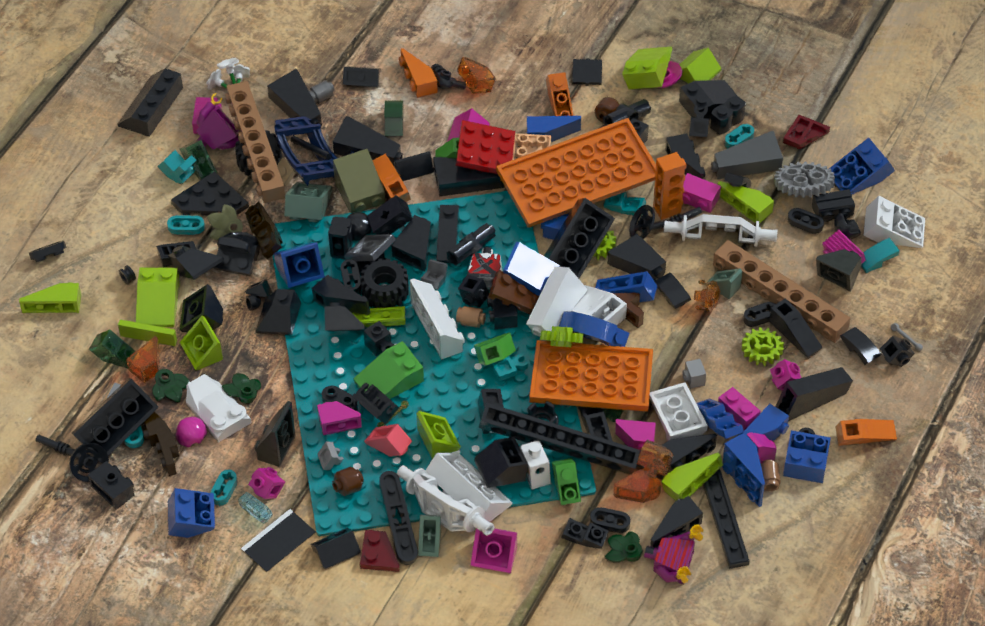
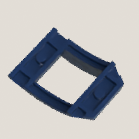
(301, 125)

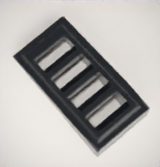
(166, 249)

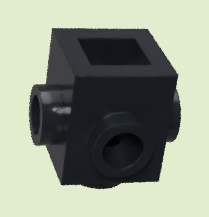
(473, 291)
(897, 351)

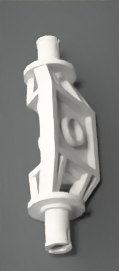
(729, 224)
(437, 503)

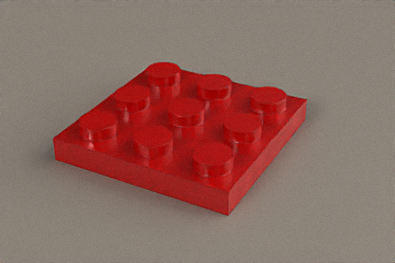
(484, 146)

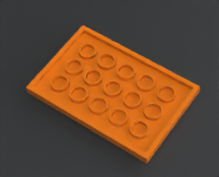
(592, 376)

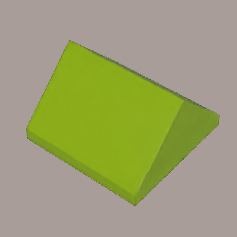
(699, 66)
(202, 345)
(436, 434)

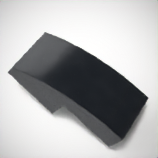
(737, 181)
(673, 290)
(864, 347)
(581, 534)

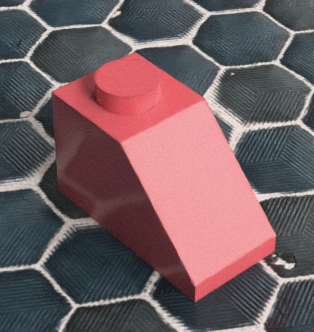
(389, 440)

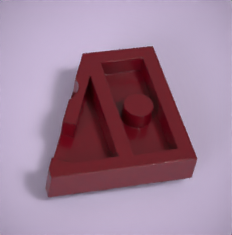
(804, 132)
(378, 552)

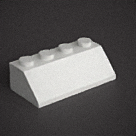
(436, 319)
(464, 481)

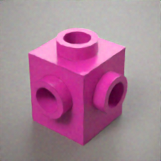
(784, 372)
(266, 483)

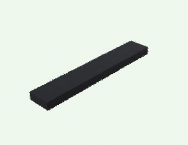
(725, 521)

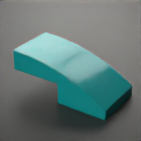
(623, 204)
(878, 254)

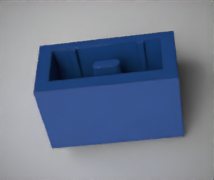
(806, 456)
(190, 513)

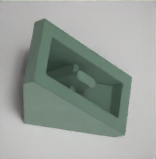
(728, 281)
(429, 535)

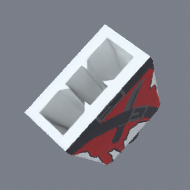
(485, 265)

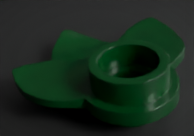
(171, 387)
(242, 388)
(624, 548)

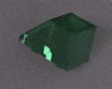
(111, 348)

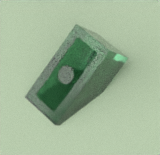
(203, 165)

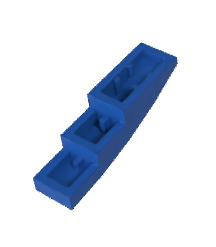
(719, 419)

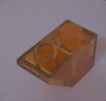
(476, 76)

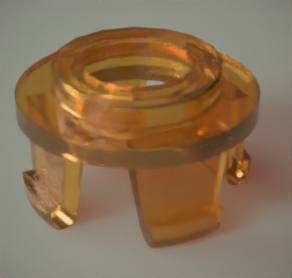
(708, 296)

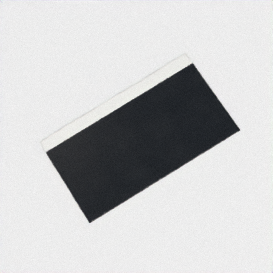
(278, 540)

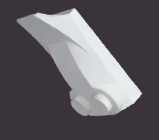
(215, 407)
(678, 412)

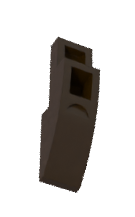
(264, 229)
(161, 436)

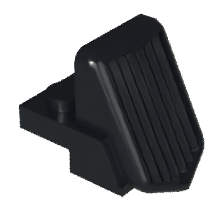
(239, 253)

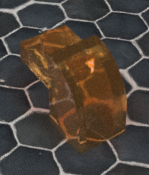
(655, 458)

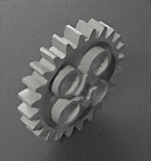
(804, 179)

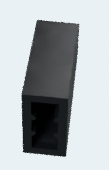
(413, 243)
(636, 257)

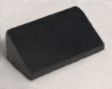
(414, 166)

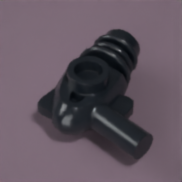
(444, 78)

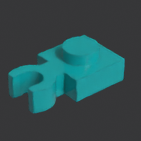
(508, 368)

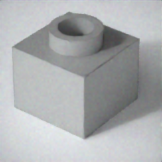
(694, 373)

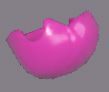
(190, 431)

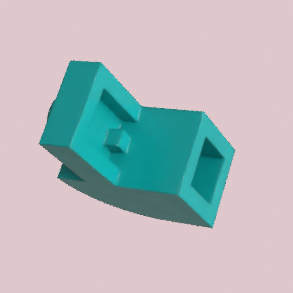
(177, 168)

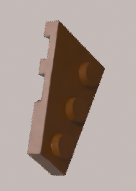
(512, 292)

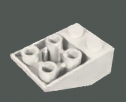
(892, 221)
(601, 305)

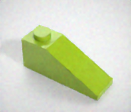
(747, 201)
(54, 299)
(691, 476)

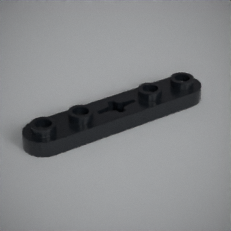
(402, 535)

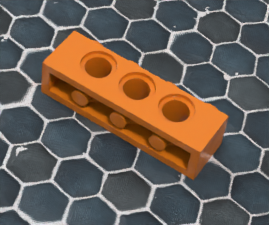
(669, 185)

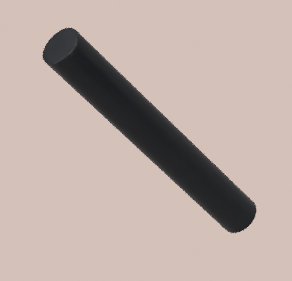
(310, 147)

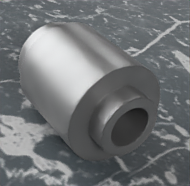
(322, 91)

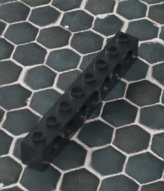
(559, 438)

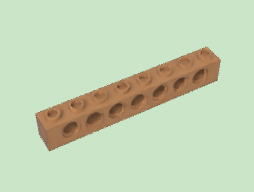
(255, 142)
(776, 287)

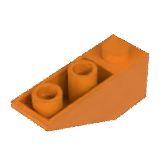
(420, 75)
(559, 94)
(390, 178)
(865, 431)

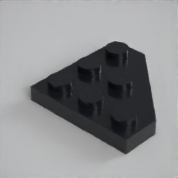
(209, 197)

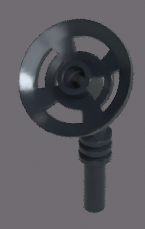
(646, 222)
(79, 453)

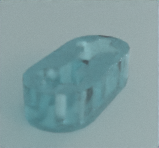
(255, 507)

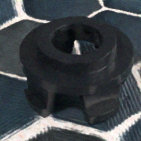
(546, 412)

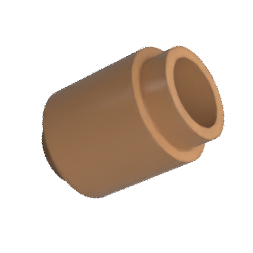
(470, 316)
(771, 475)

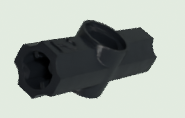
(632, 111)
(471, 244)

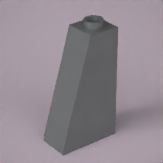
(750, 157)

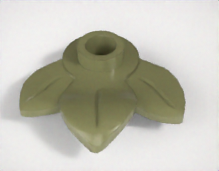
(223, 221)

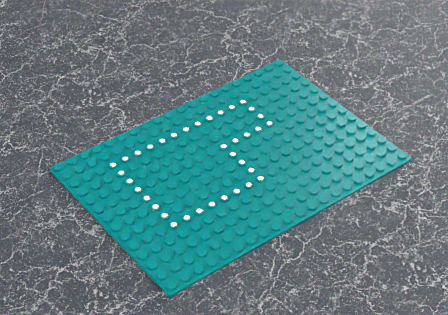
(449, 385)

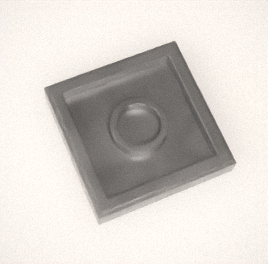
(370, 247)

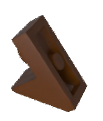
(633, 313)

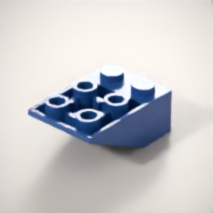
(861, 168)
(744, 466)

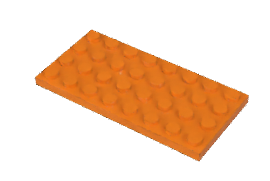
(583, 167)

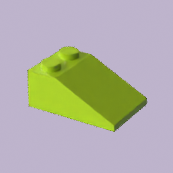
(647, 68)
(157, 296)

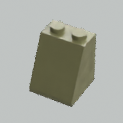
(358, 181)

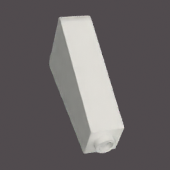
(559, 295)

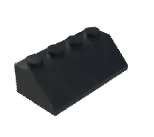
(152, 102)
(579, 236)
(116, 417)

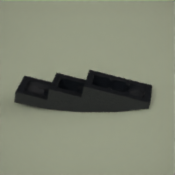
(595, 422)

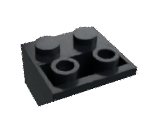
(502, 463)

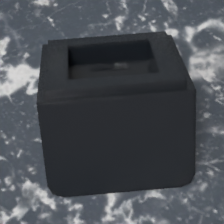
(260, 289)

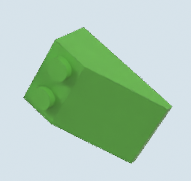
(392, 371)

